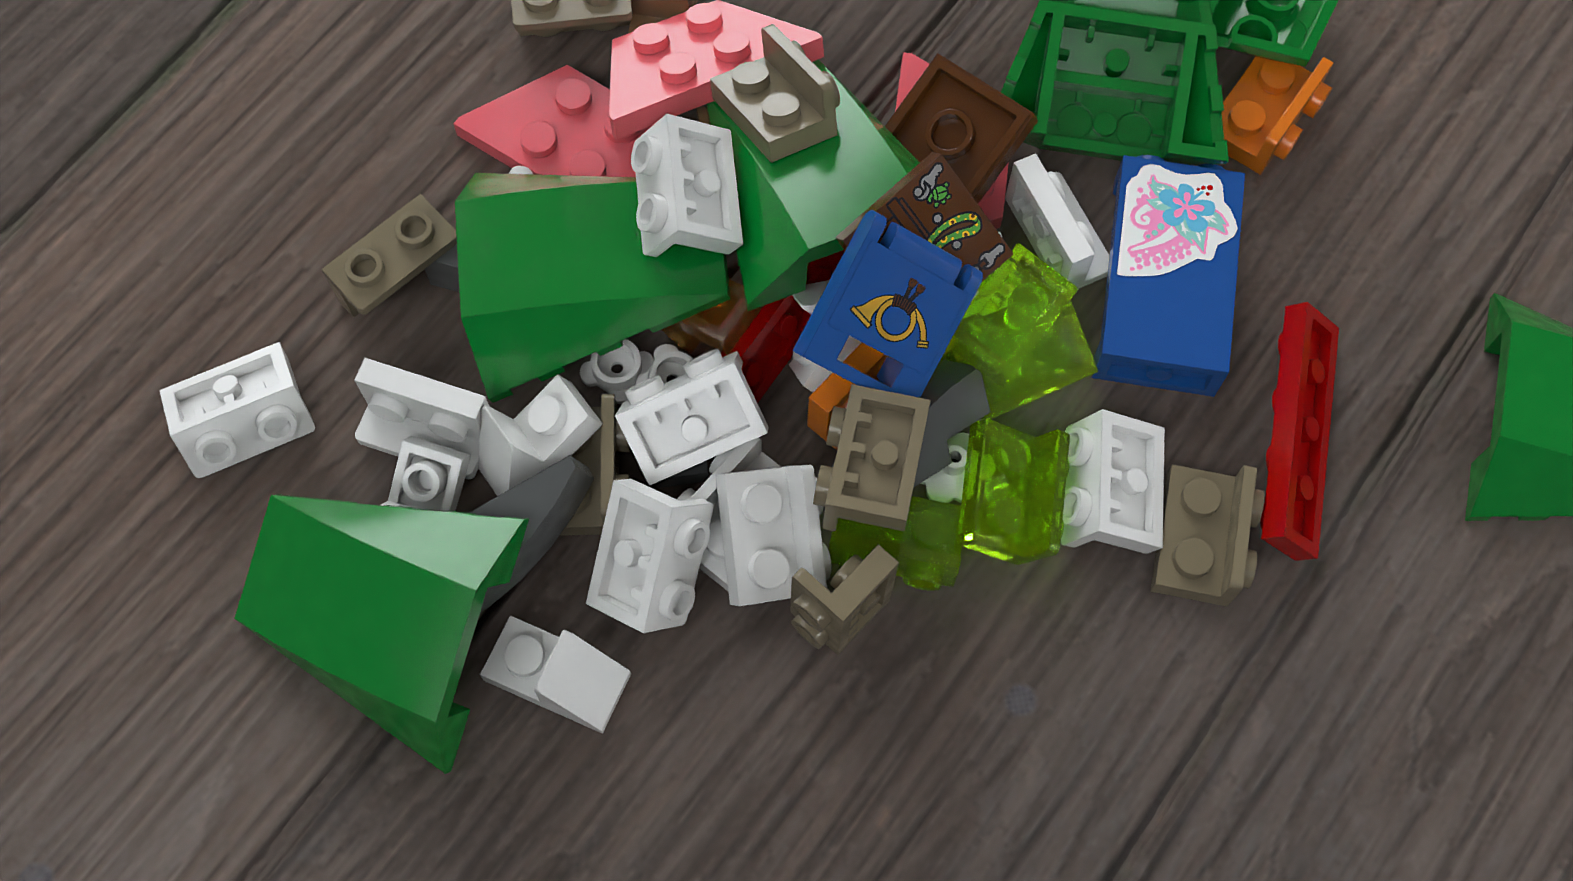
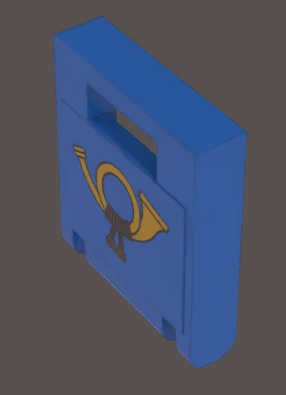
(894, 298)

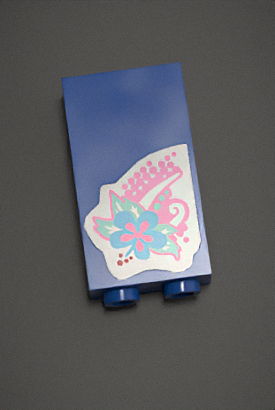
(1171, 276)

